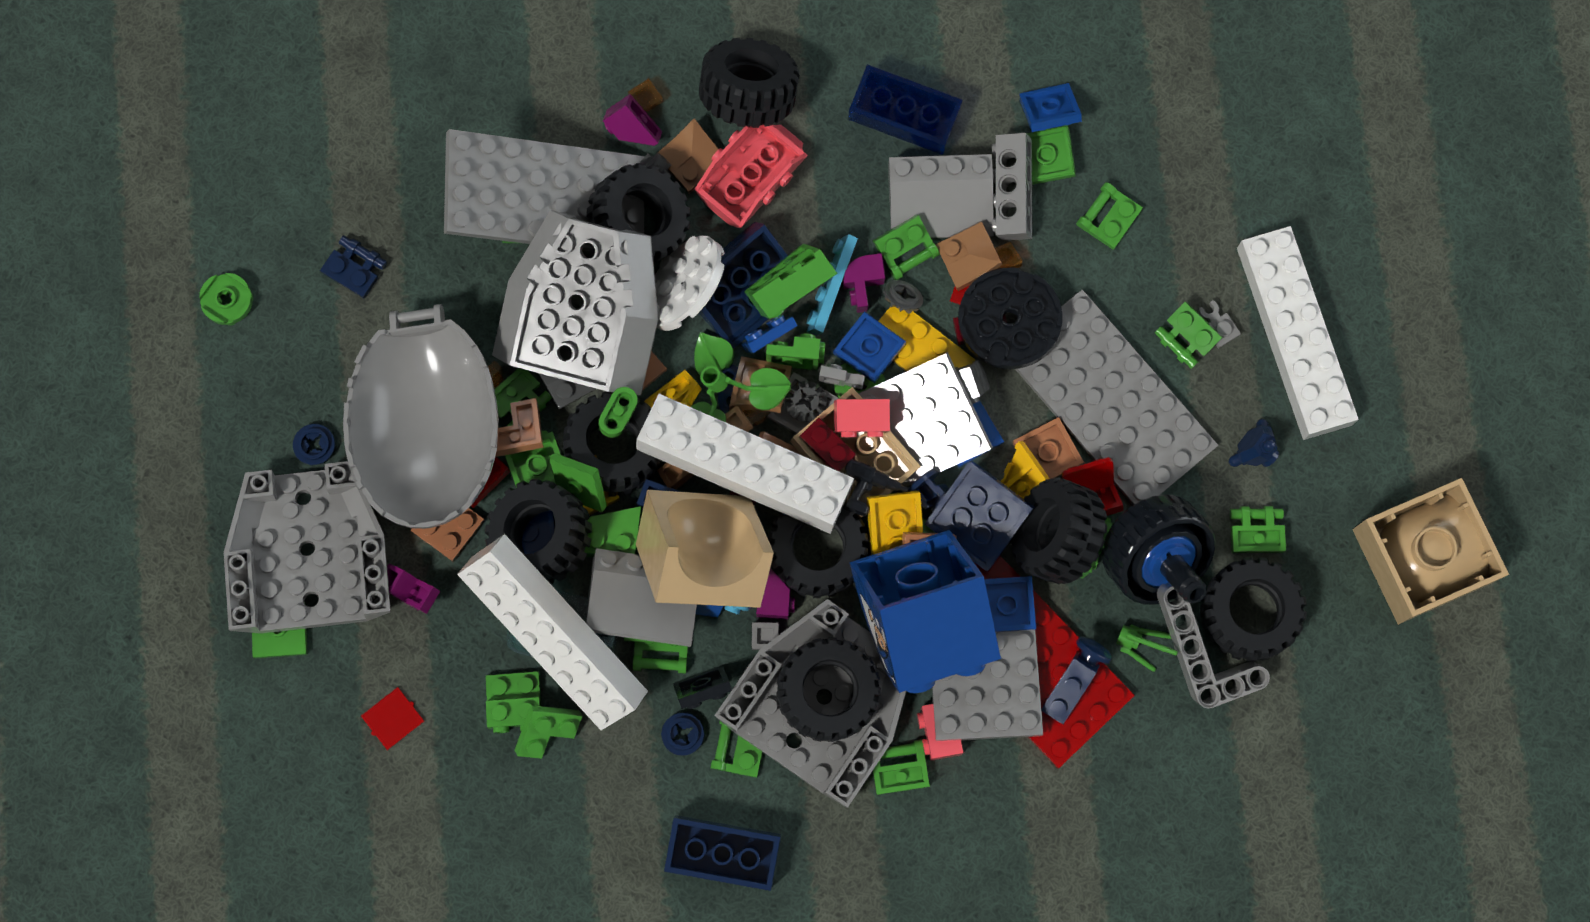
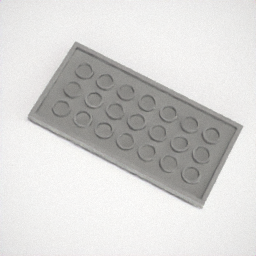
(510, 184)
(1116, 403)

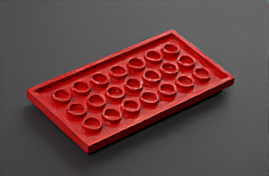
(1055, 650)

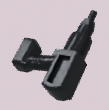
(867, 477)

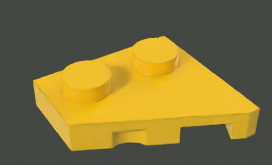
(681, 389)
(1023, 471)

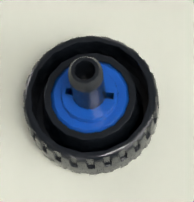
(1159, 544)

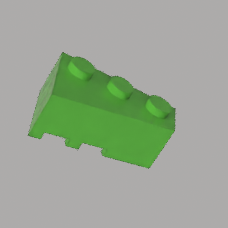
(790, 281)
(615, 531)

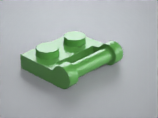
(1115, 222)
(901, 240)
(661, 664)
(746, 756)
(905, 775)

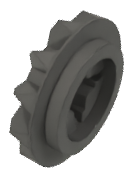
(912, 297)
(802, 412)

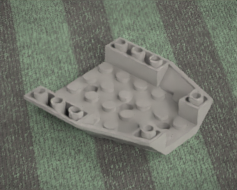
(619, 315)
(265, 563)
(754, 712)

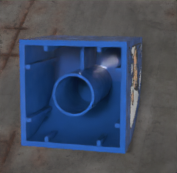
(926, 611)

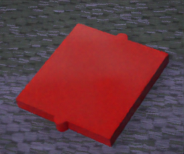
(392, 718)

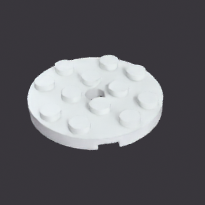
(699, 268)

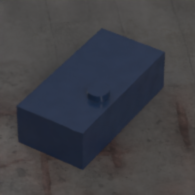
(722, 852)

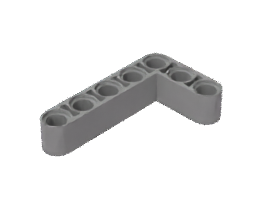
(1198, 655)

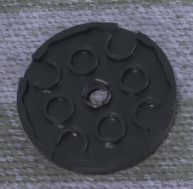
(1004, 343)

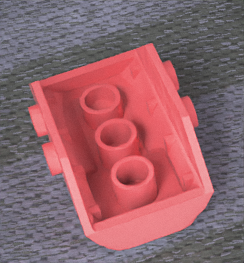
(749, 172)

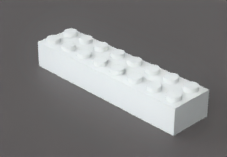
(1297, 333)
(744, 463)
(552, 632)

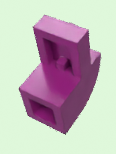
(860, 273)
(410, 589)

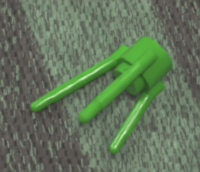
(1132, 636)

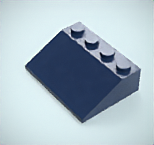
(745, 262)

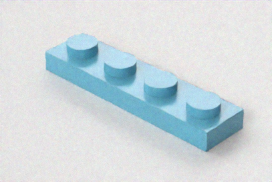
(827, 293)

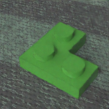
(541, 724)

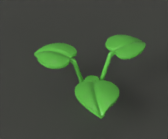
(716, 354)

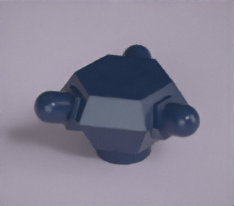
(1256, 447)

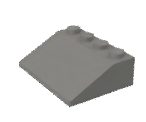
(944, 192)
(625, 606)

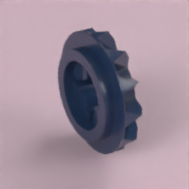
(313, 432)
(685, 721)

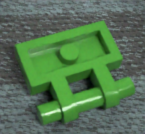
(1194, 329)
(518, 388)
(1257, 538)

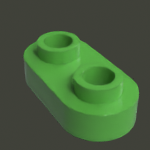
(617, 413)

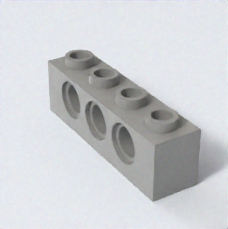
(1020, 224)

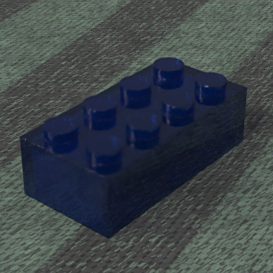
(905, 109)

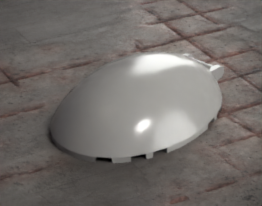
(421, 420)

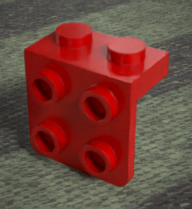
(1099, 478)

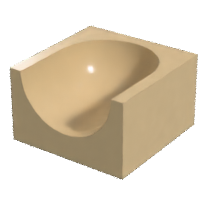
(703, 549)
(1430, 551)

